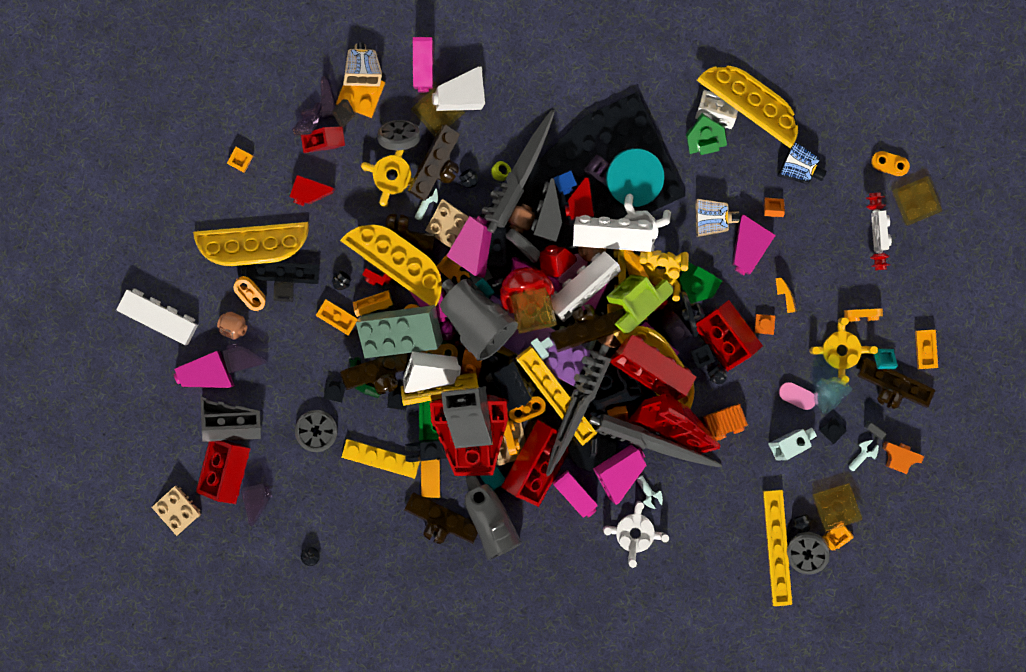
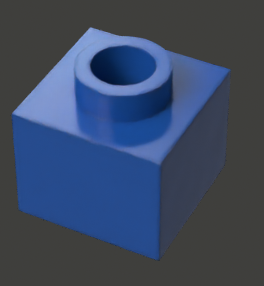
(565, 183)

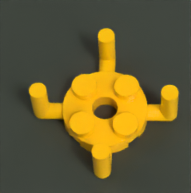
(380, 178)
(672, 266)
(853, 347)

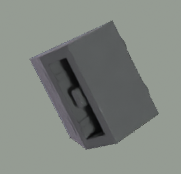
(550, 220)
(468, 416)

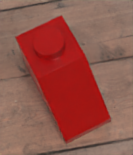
(323, 139)
(309, 191)
(580, 201)
(556, 260)

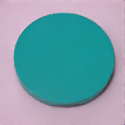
(636, 174)

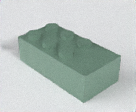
(399, 331)

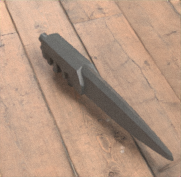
(516, 179)
(580, 400)
(643, 439)

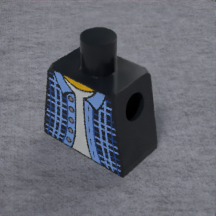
(801, 165)

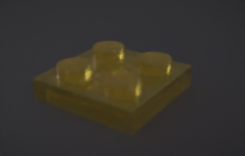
(434, 119)
(917, 201)
(533, 310)
(837, 507)

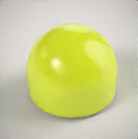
(497, 175)

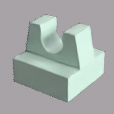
(541, 348)

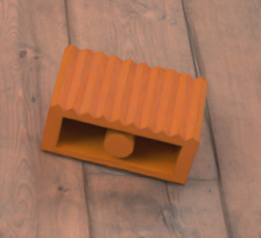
(725, 421)

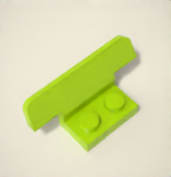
(638, 300)

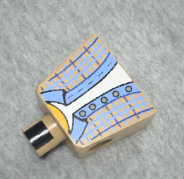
(362, 67)
(713, 217)

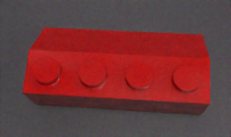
(652, 368)
(528, 474)

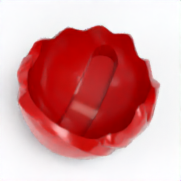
(523, 280)

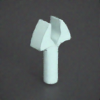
(424, 204)
(862, 456)
(648, 491)

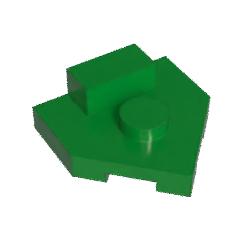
(706, 136)
(698, 283)

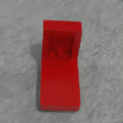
(374, 278)

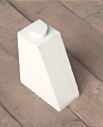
(461, 93)
(430, 371)

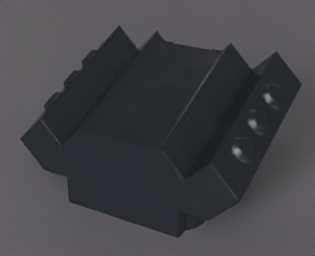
(511, 383)
(615, 390)

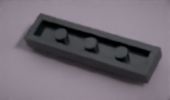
(283, 272)

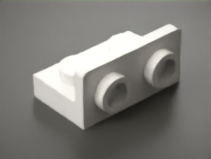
(717, 109)

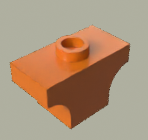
(470, 364)
(900, 457)

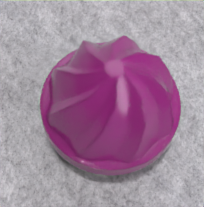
(448, 330)

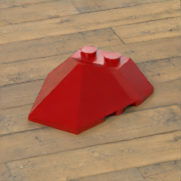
(674, 422)
(477, 459)

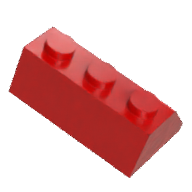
(728, 335)
(223, 471)

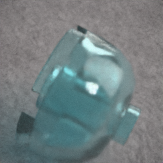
(830, 392)

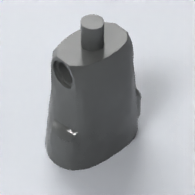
(478, 320)
(490, 520)

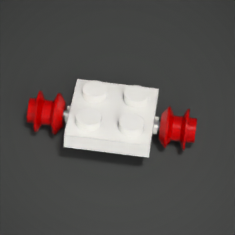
(881, 238)

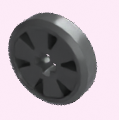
(398, 135)
(523, 245)
(306, 437)
(819, 550)

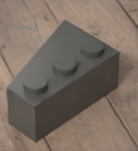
(227, 422)

